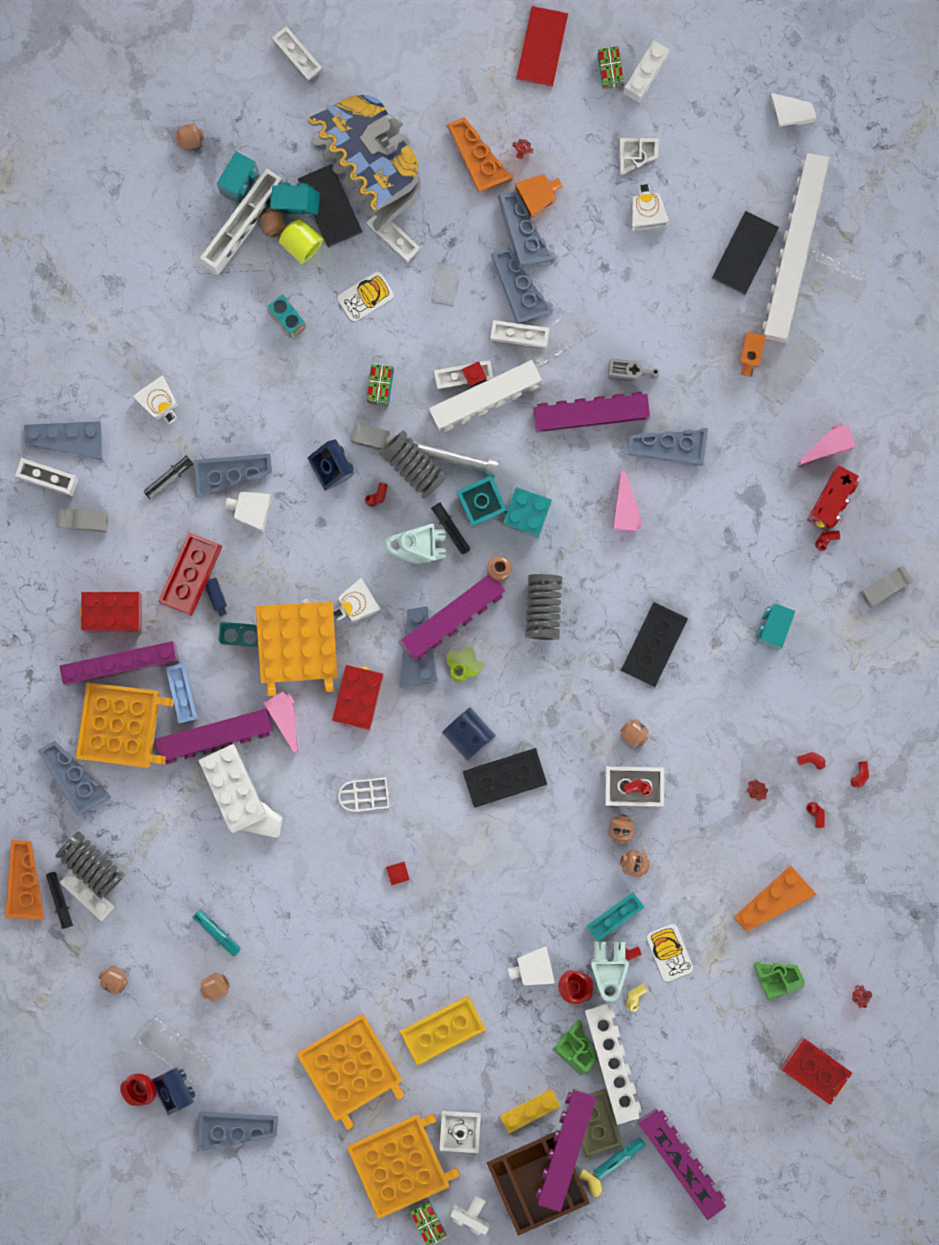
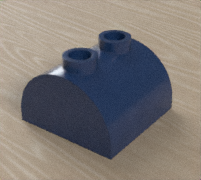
(331, 464)
(468, 733)
(173, 1090)

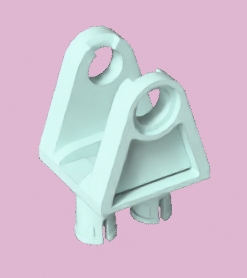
(418, 544)
(610, 972)

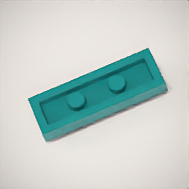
(615, 916)

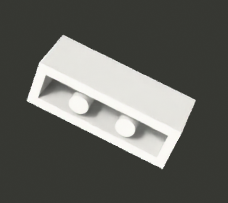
(646, 71)
(47, 477)

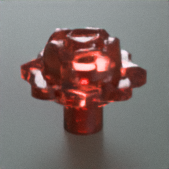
(522, 147)
(757, 790)
(861, 996)

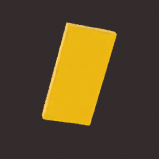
(442, 1030)

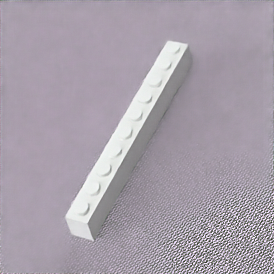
(797, 245)

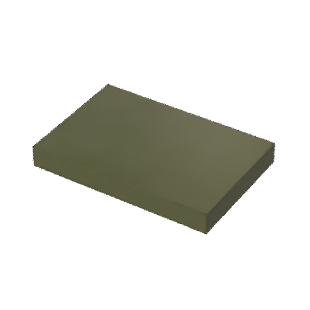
(602, 1129)

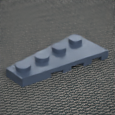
(524, 238)
(519, 288)
(73, 438)
(671, 446)
(225, 472)
(417, 671)
(76, 784)
(232, 1128)

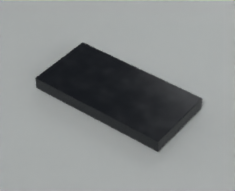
(335, 213)
(745, 252)
(654, 644)
(505, 777)

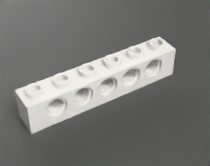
(621, 1113)

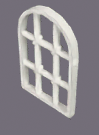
(371, 800)

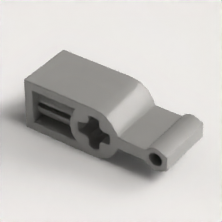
(621, 370)
(83, 519)
(886, 586)

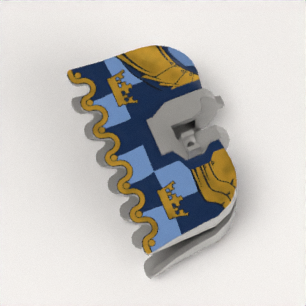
(371, 155)

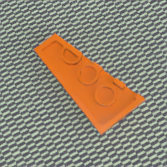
(479, 161)
(23, 888)
(779, 896)

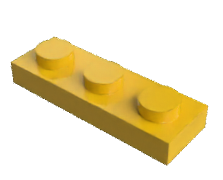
(530, 1111)

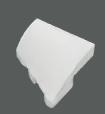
(792, 111)
(636, 152)
(268, 826)

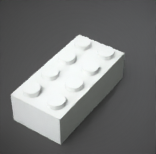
(233, 788)

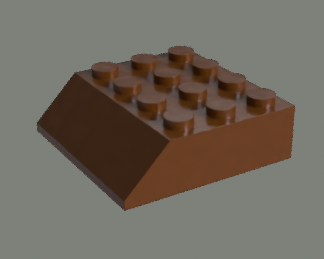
(518, 1179)

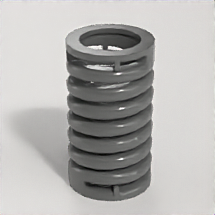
(422, 459)
(536, 599)
(81, 867)

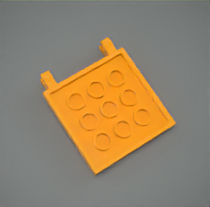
(296, 643)
(119, 725)
(350, 1068)
(399, 1165)

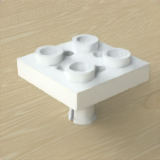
(469, 1142)
(471, 1217)

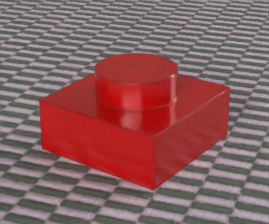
(474, 374)
(397, 873)

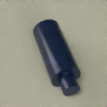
(216, 596)

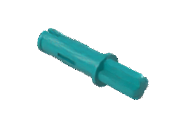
(217, 933)
(619, 1158)

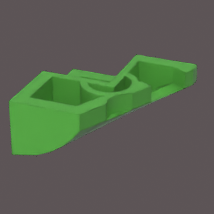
(779, 979)
(576, 1049)

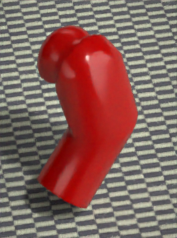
(378, 497)
(639, 786)
(632, 953)

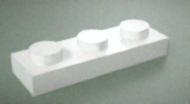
(297, 53)
(396, 239)
(520, 334)
(454, 376)
(98, 907)

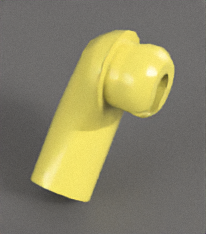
(633, 997)
(593, 1183)

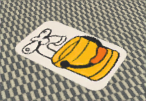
(365, 296)
(670, 952)

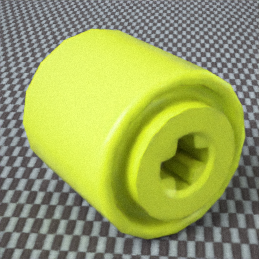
(300, 240)

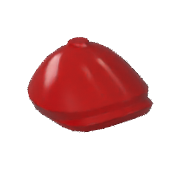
(575, 987)
(138, 1090)

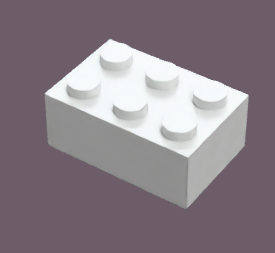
(618, 776)

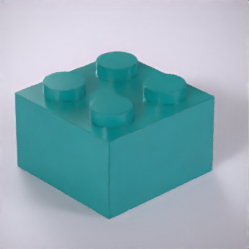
(238, 177)
(295, 199)
(481, 502)
(527, 512)
(775, 626)

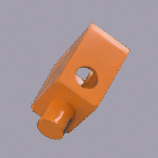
(537, 193)
(751, 343)

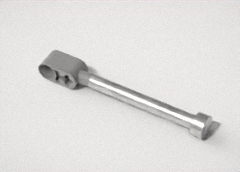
(378, 438)

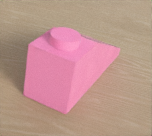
(833, 443)
(626, 510)
(284, 716)

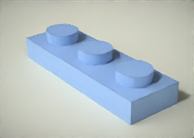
(181, 693)

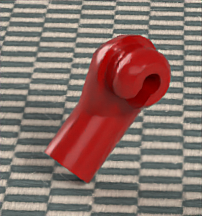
(824, 539)
(814, 758)
(863, 775)
(817, 812)

